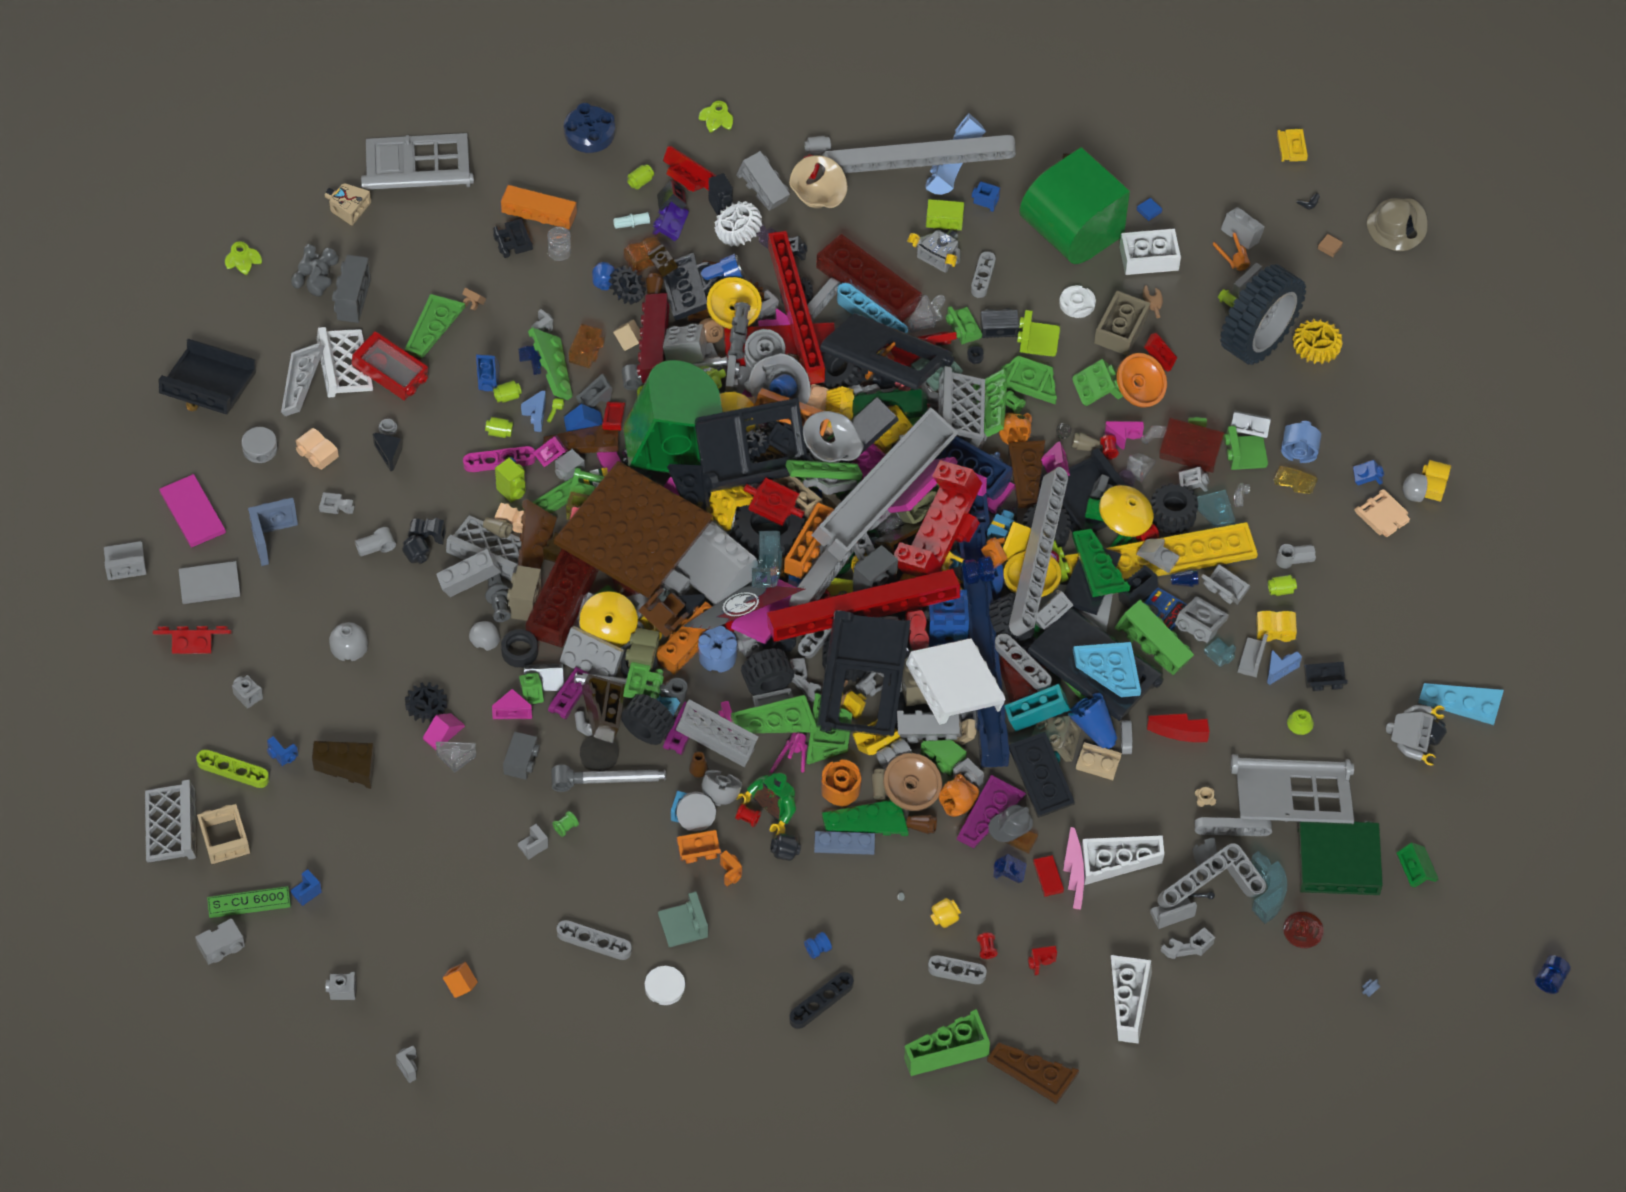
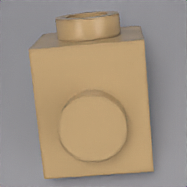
(968, 732)

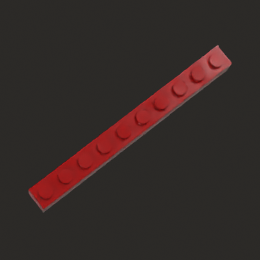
(796, 306)
(868, 602)

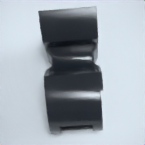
(429, 527)

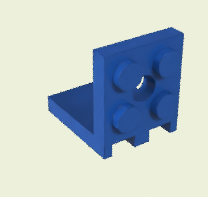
(949, 621)

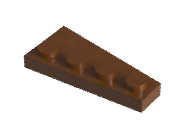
(1038, 1074)

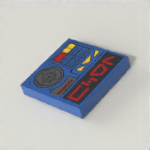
(1165, 607)

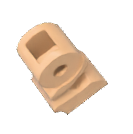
(511, 514)

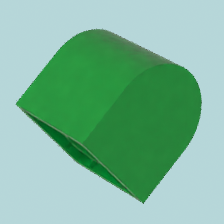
(1077, 207)
(664, 416)

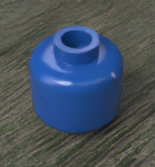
(601, 275)
(784, 385)

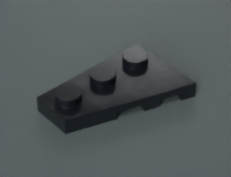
(690, 484)

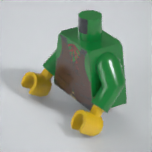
(775, 797)

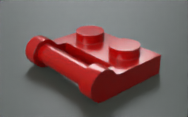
(939, 338)

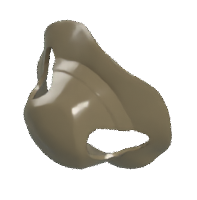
(1389, 223)

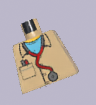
(348, 202)

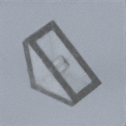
(923, 316)
(1140, 465)
(456, 754)

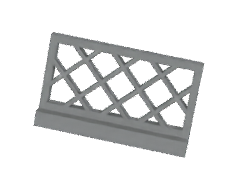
(946, 398)
(466, 549)
(709, 735)
(187, 817)

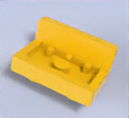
(871, 744)

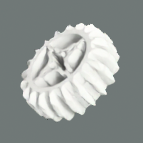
(738, 223)

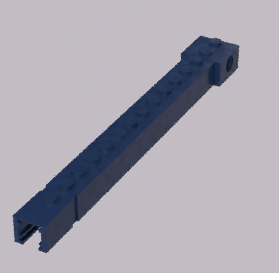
(990, 724)

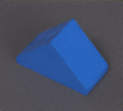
(582, 418)

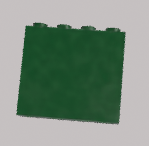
(1340, 858)

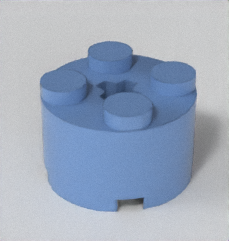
(1301, 442)
(717, 649)

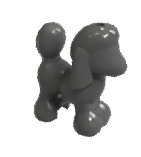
(317, 269)

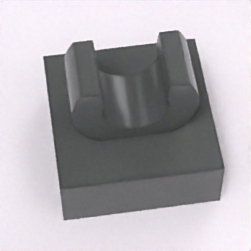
(1100, 487)

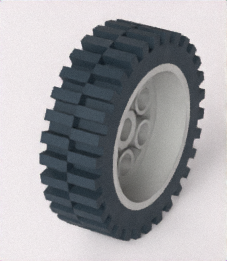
(1263, 314)

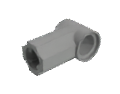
(380, 541)
(1294, 555)

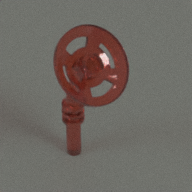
(1302, 929)

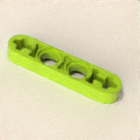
(234, 765)

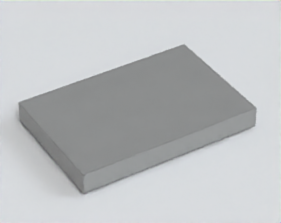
(209, 582)

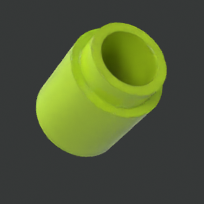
(640, 176)
(507, 391)
(499, 427)
(1282, 585)

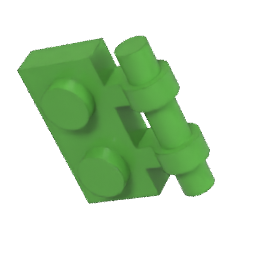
(638, 678)

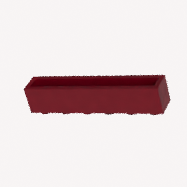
(654, 323)

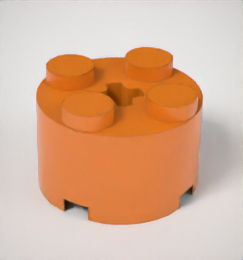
(841, 782)

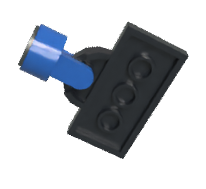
(692, 282)

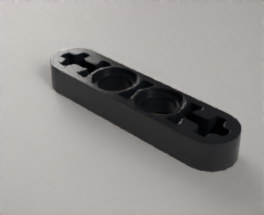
(820, 999)

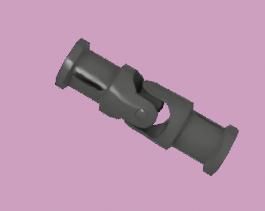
(739, 330)

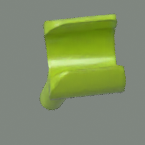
(557, 404)

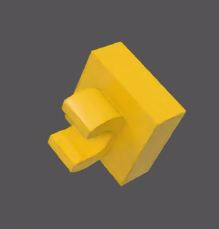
(854, 704)

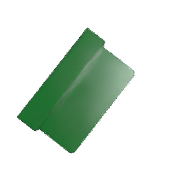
(1416, 864)

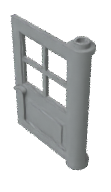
(392, 162)
(1267, 790)

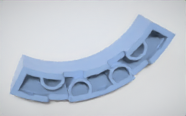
(944, 175)

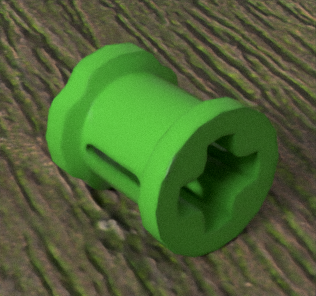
(1014, 402)
(565, 823)

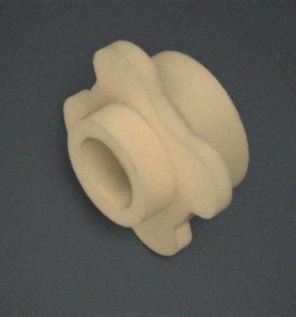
(1209, 793)

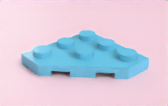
(1111, 666)

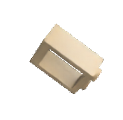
(226, 850)

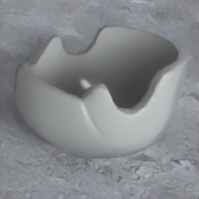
(1415, 487)
(484, 635)

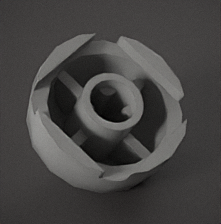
(348, 641)
(720, 788)

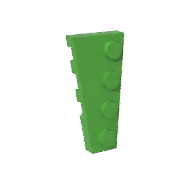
(432, 323)
(553, 361)
(994, 402)
(778, 717)

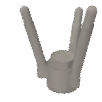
(867, 685)

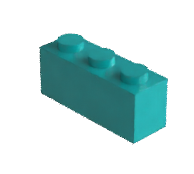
(1037, 707)

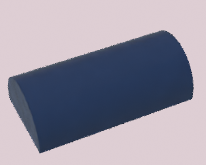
(969, 456)

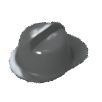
(1010, 824)

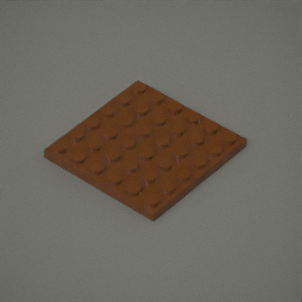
(633, 529)

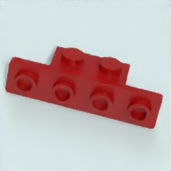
(686, 170)
(192, 641)

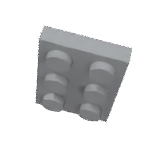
(591, 653)

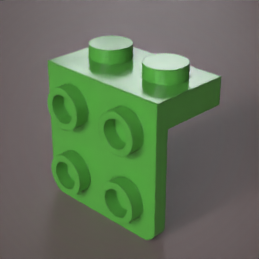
(1096, 382)
(1245, 451)

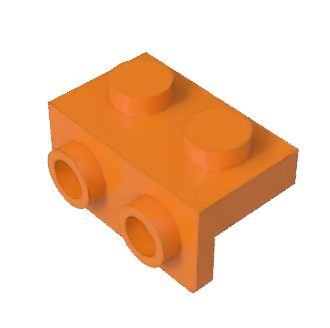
(698, 845)

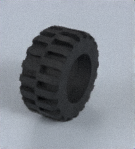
(745, 535)

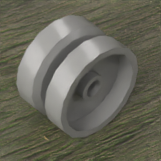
(763, 345)

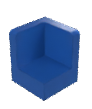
(307, 889)

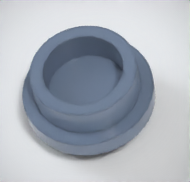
(1370, 987)

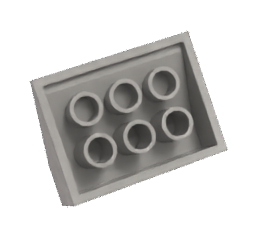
(717, 564)

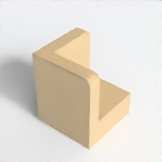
(628, 335)

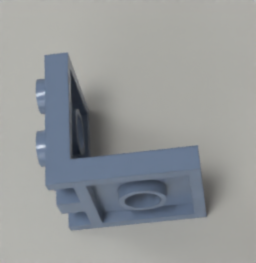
(269, 518)

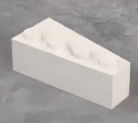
(1118, 856)
(1131, 990)

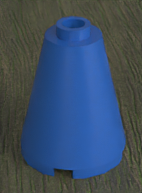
(1095, 720)

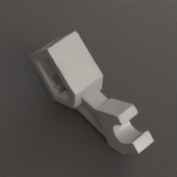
(809, 690)
(1204, 937)

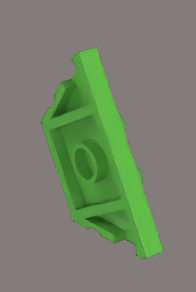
(1031, 379)
(824, 744)

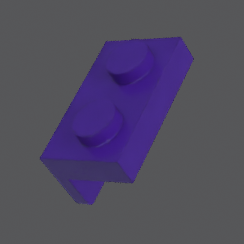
(670, 221)

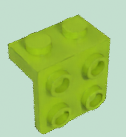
(1038, 337)

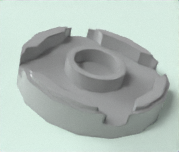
(695, 811)

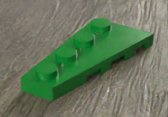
(1097, 565)
(871, 818)

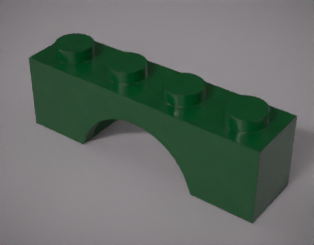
(912, 401)

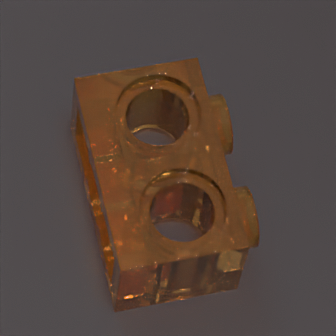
(587, 341)

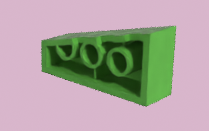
(1154, 637)
(948, 1046)

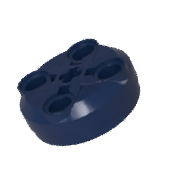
(589, 128)

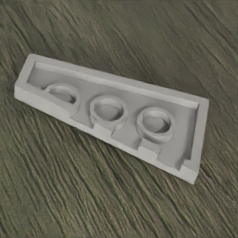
(299, 377)

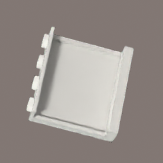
(954, 679)

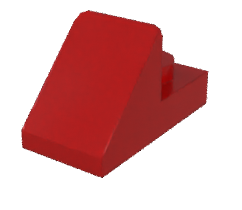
(1160, 351)

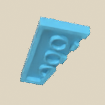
(1469, 702)

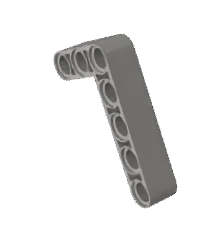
(1209, 873)

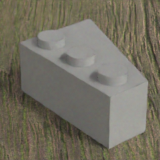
(764, 180)
(925, 726)

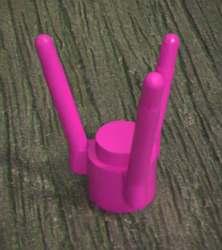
(795, 744)

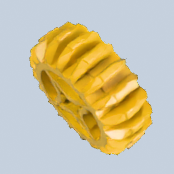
(1317, 341)

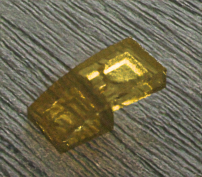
(1298, 480)

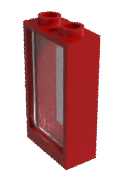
(390, 366)

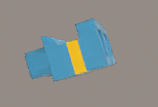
(1000, 526)

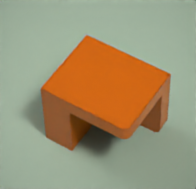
(460, 980)

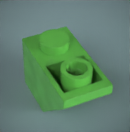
(943, 754)

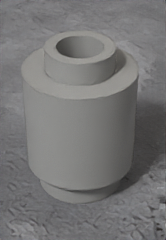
(817, 145)

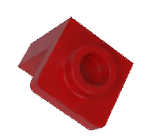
(1042, 956)

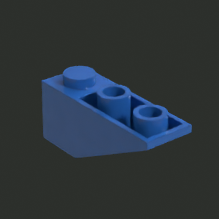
(487, 372)

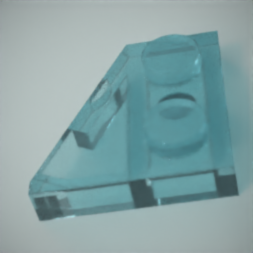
(1216, 508)

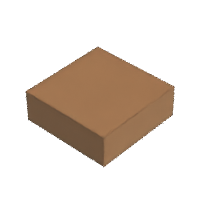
(1330, 245)

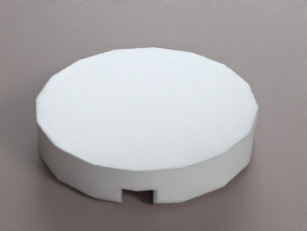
(1077, 301)
(664, 985)

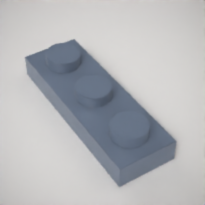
(844, 842)

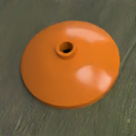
(1149, 378)

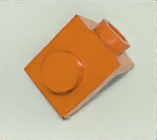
(995, 551)
(732, 866)

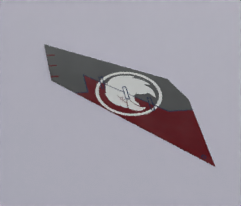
(739, 604)

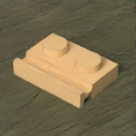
(1098, 761)

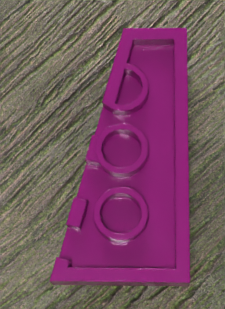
(992, 801)

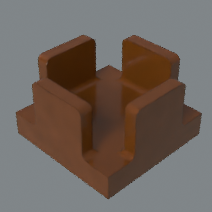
(664, 613)

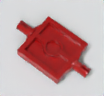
(773, 501)

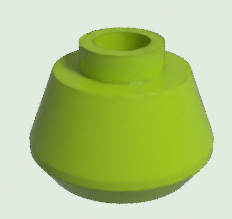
(1300, 722)

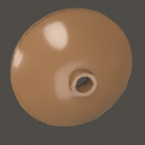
(918, 772)

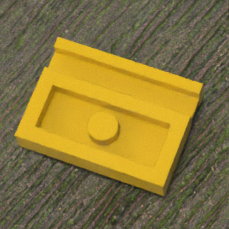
(1292, 145)

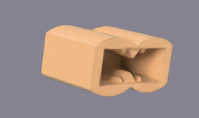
(316, 448)

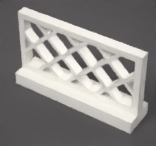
(329, 366)

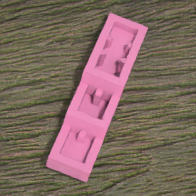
(1075, 865)

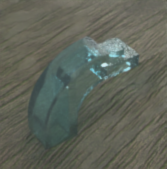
(770, 560)
(1271, 902)

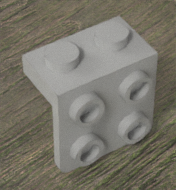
(1227, 584)

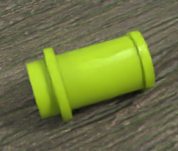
(1227, 298)

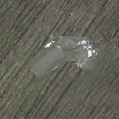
(937, 304)
(1153, 432)
(1239, 494)

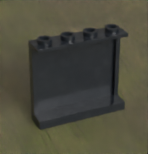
(208, 377)
(1080, 487)

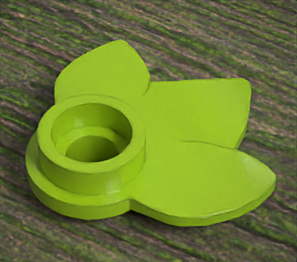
(716, 118)
(244, 259)

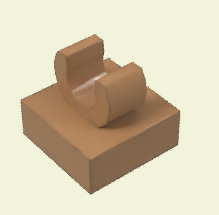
(474, 298)

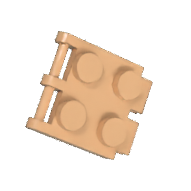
(1384, 514)

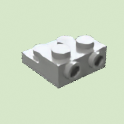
(1201, 619)

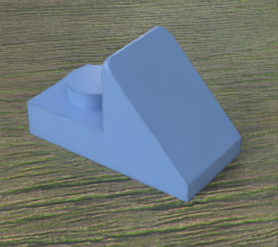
(535, 408)
(1279, 668)

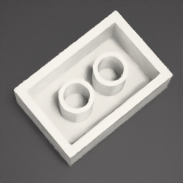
(1150, 251)

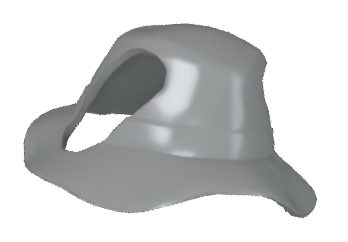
(783, 365)
(846, 441)

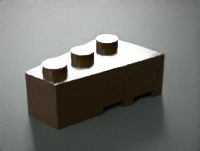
(904, 534)
(603, 706)
(345, 759)

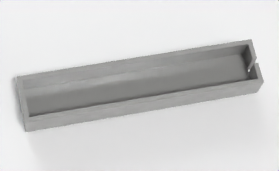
(885, 484)

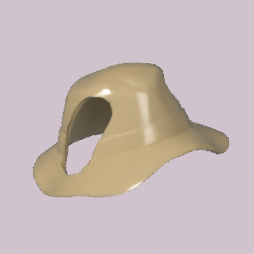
(825, 192)

